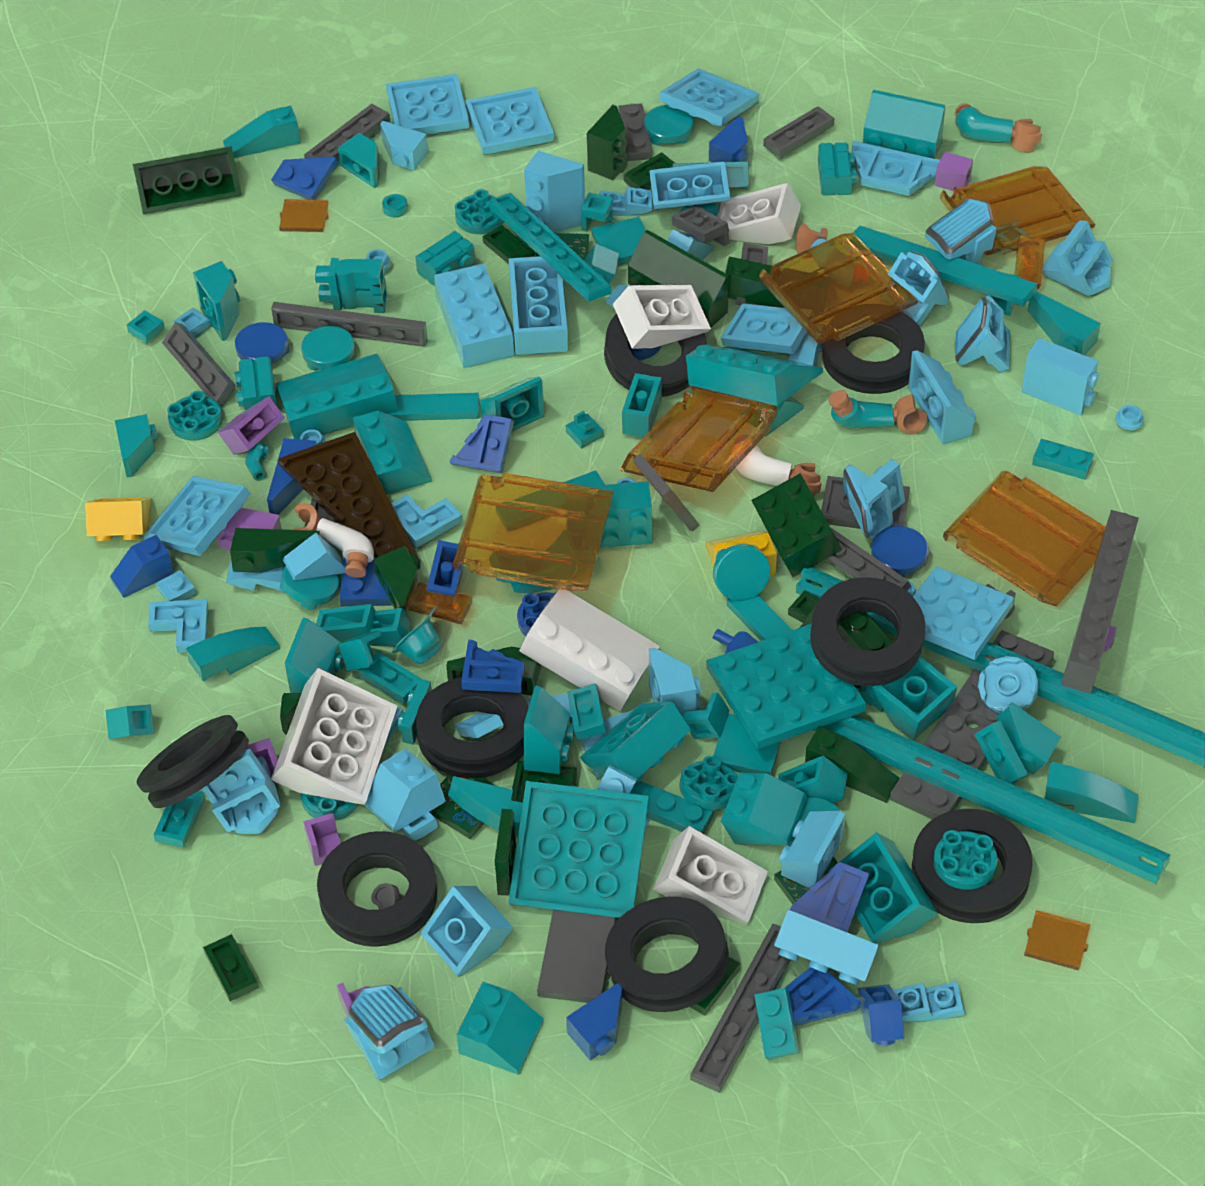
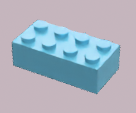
(537, 307)
(474, 315)

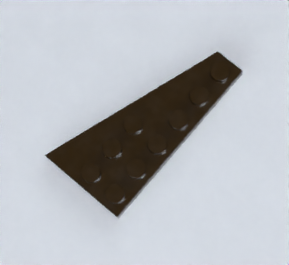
(348, 488)

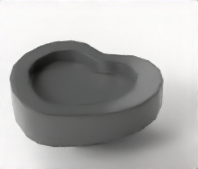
(385, 895)

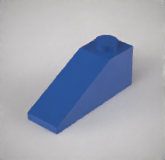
(284, 487)

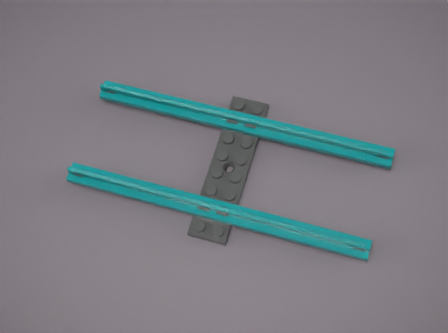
(951, 757)

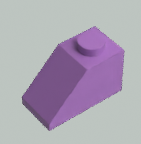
(251, 426)

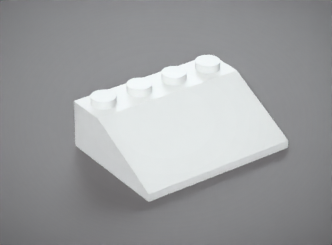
(588, 648)
(334, 740)

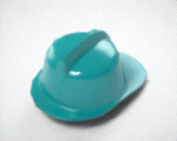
(421, 642)

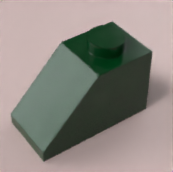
(397, 575)

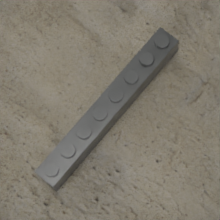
(1100, 602)

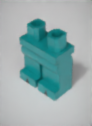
(353, 284)

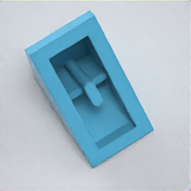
(314, 559)

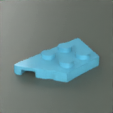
(892, 169)

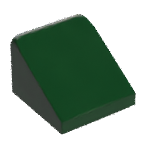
(288, 708)

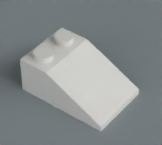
(762, 215)
(659, 314)
(711, 875)

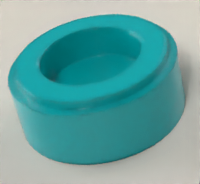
(394, 205)

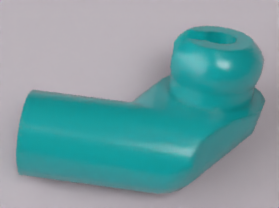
(253, 459)

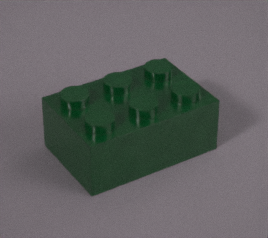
(796, 525)

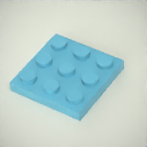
(709, 97)
(428, 104)
(509, 120)
(198, 514)
(960, 612)

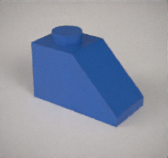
(730, 143)
(142, 566)
(443, 576)
(881, 1014)
(597, 1023)

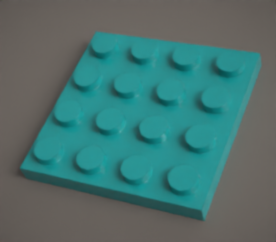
(782, 688)
(578, 850)

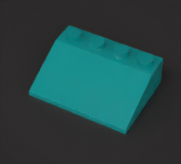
(748, 373)
(335, 395)

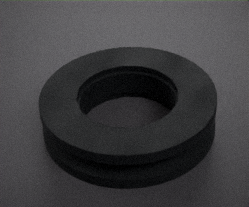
(624, 365)
(878, 376)
(861, 666)
(475, 757)
(192, 761)
(986, 902)
(389, 924)
(677, 988)

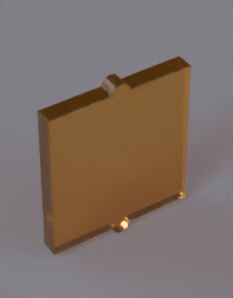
(303, 215)
(1057, 940)

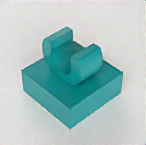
(584, 429)

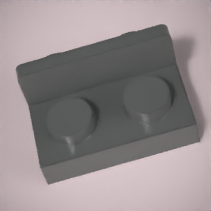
(702, 225)

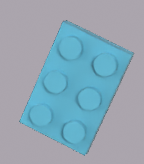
(764, 329)

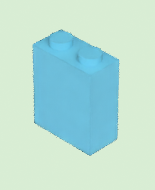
(1060, 376)

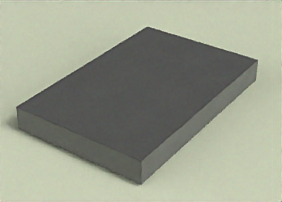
(665, 492)
(838, 510)
(575, 956)

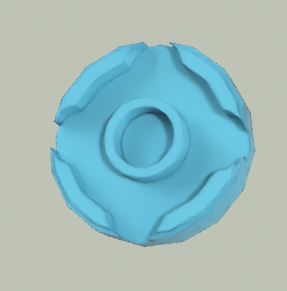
(1008, 681)

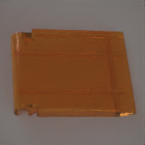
(1023, 204)
(836, 288)
(703, 438)
(534, 531)
(1028, 537)

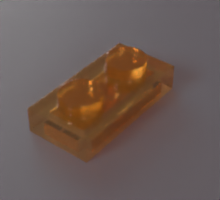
(1030, 259)
(449, 607)

